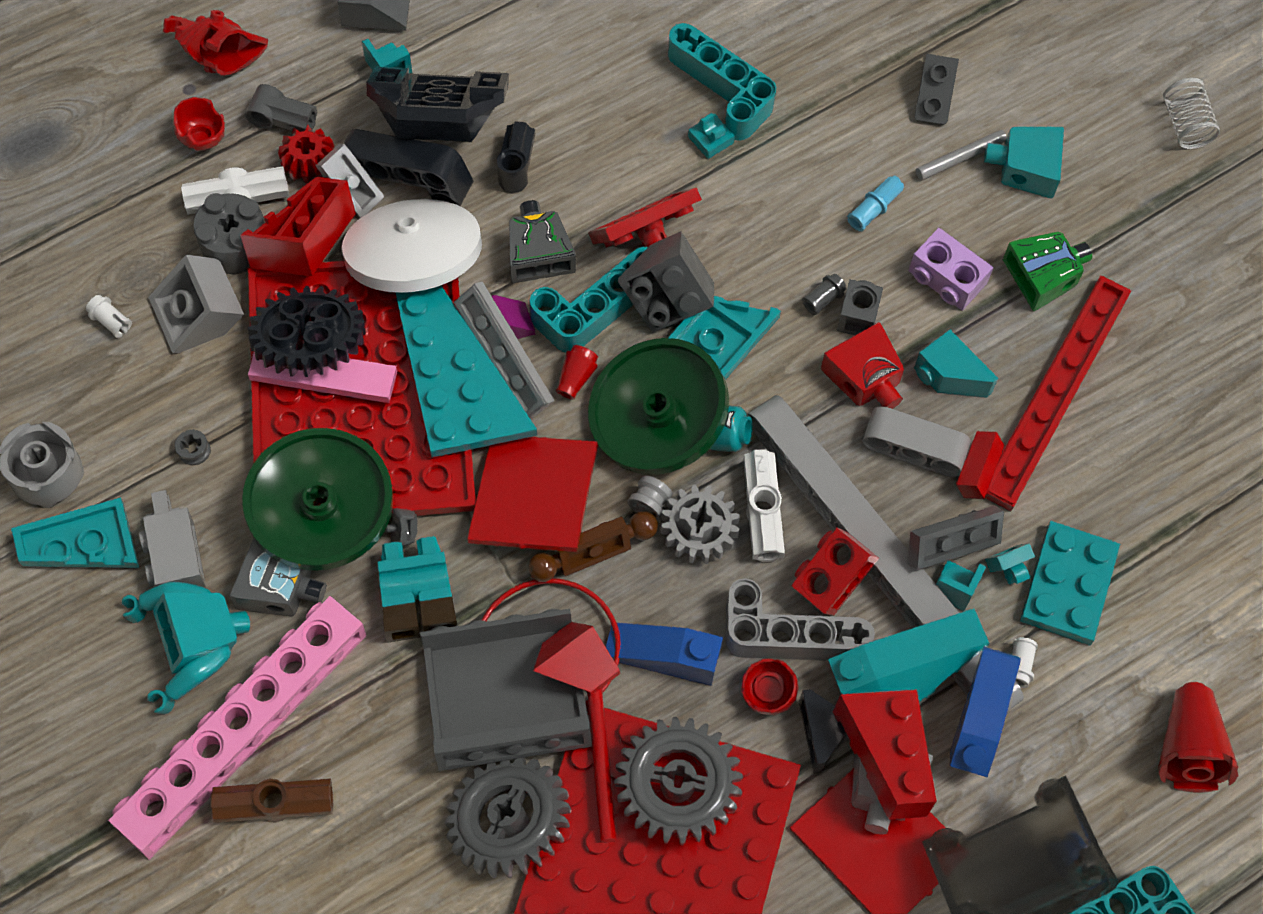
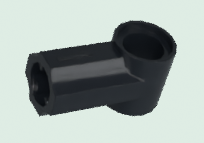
(515, 157)

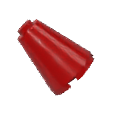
(1196, 743)

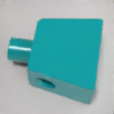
(1030, 159)

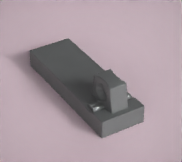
(955, 537)

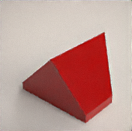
(577, 658)

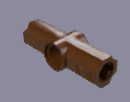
(247, 801)

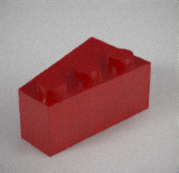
(303, 231)
(892, 747)

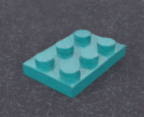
(1070, 583)

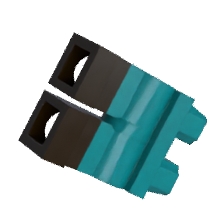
(411, 579)

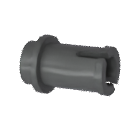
(824, 294)

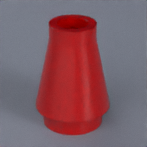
(576, 370)

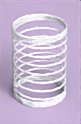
(1195, 96)

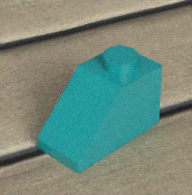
(954, 368)

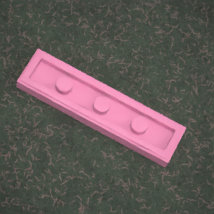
(351, 379)

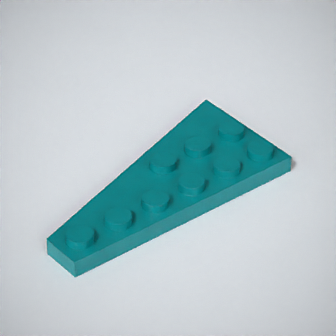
(456, 382)

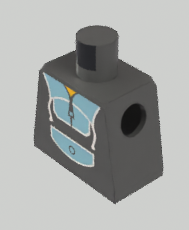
(272, 586)

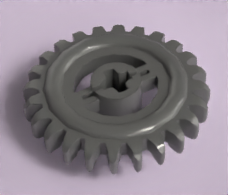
(641, 771)
(511, 835)

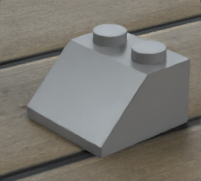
(195, 303)

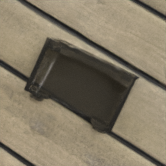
(1026, 864)

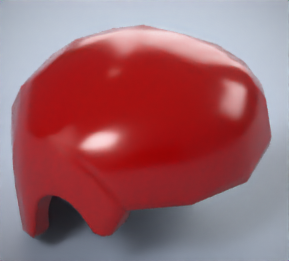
(198, 124)
(769, 687)

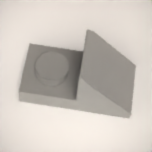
(344, 166)

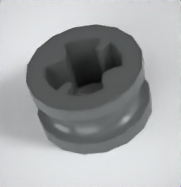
(202, 452)

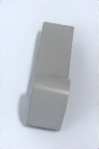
(795, 626)

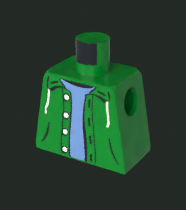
(1045, 266)

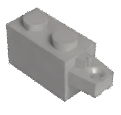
(171, 544)

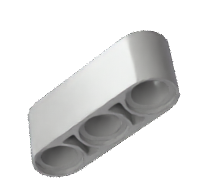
(916, 441)

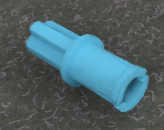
(875, 203)

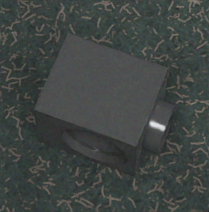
(854, 319)

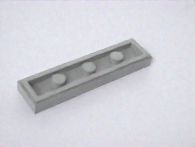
(503, 348)

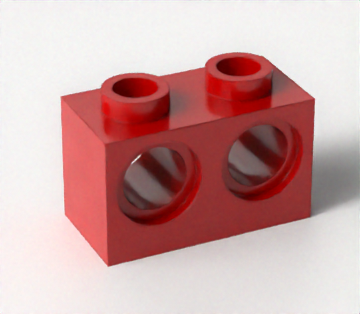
(841, 578)

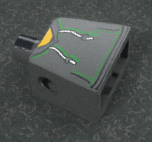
(539, 245)

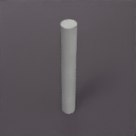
(959, 155)

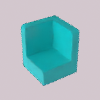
(386, 56)
(959, 583)

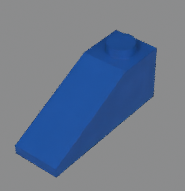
(668, 650)
(984, 712)

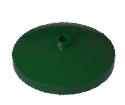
(658, 406)
(312, 470)

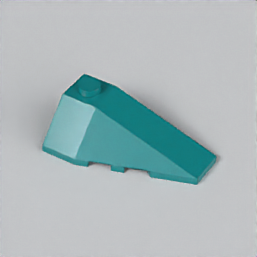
(912, 658)

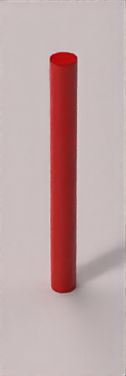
(601, 767)

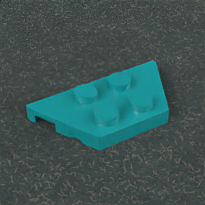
(727, 331)

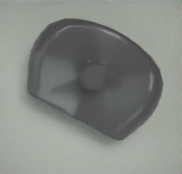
(403, 526)

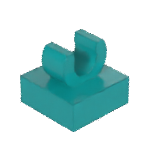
(711, 135)
(1011, 563)

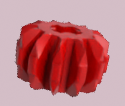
(303, 152)

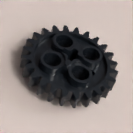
(330, 335)

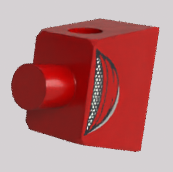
(866, 368)

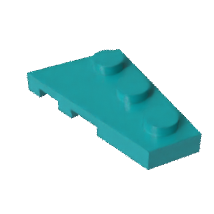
(79, 538)

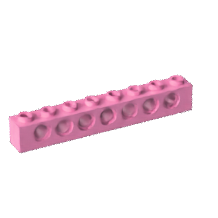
(236, 746)

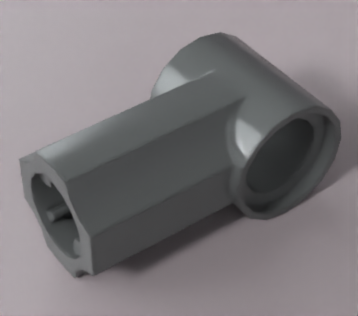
(272, 108)

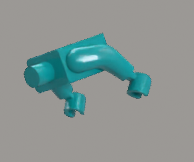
(194, 633)

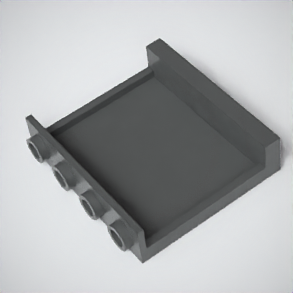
(490, 699)

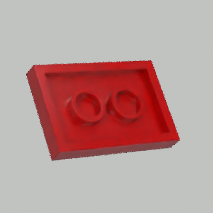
(646, 221)

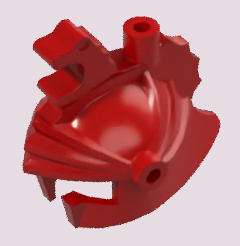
(216, 42)

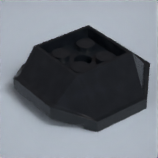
(436, 104)

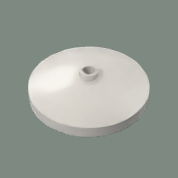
(412, 245)

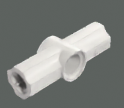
(256, 185)
(764, 525)

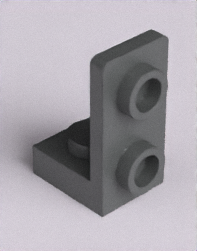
(936, 88)

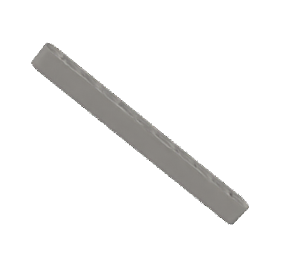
(846, 508)

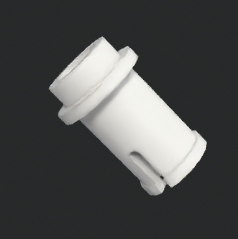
(100, 309)
(1026, 650)

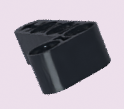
(412, 163)

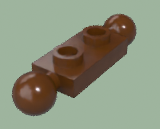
(594, 546)

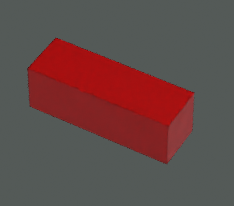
(980, 465)

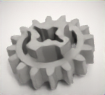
(716, 527)

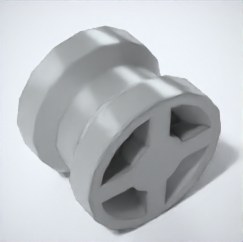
(650, 496)

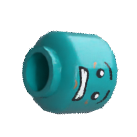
(735, 432)

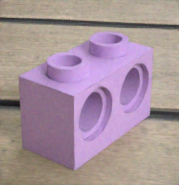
(955, 263)

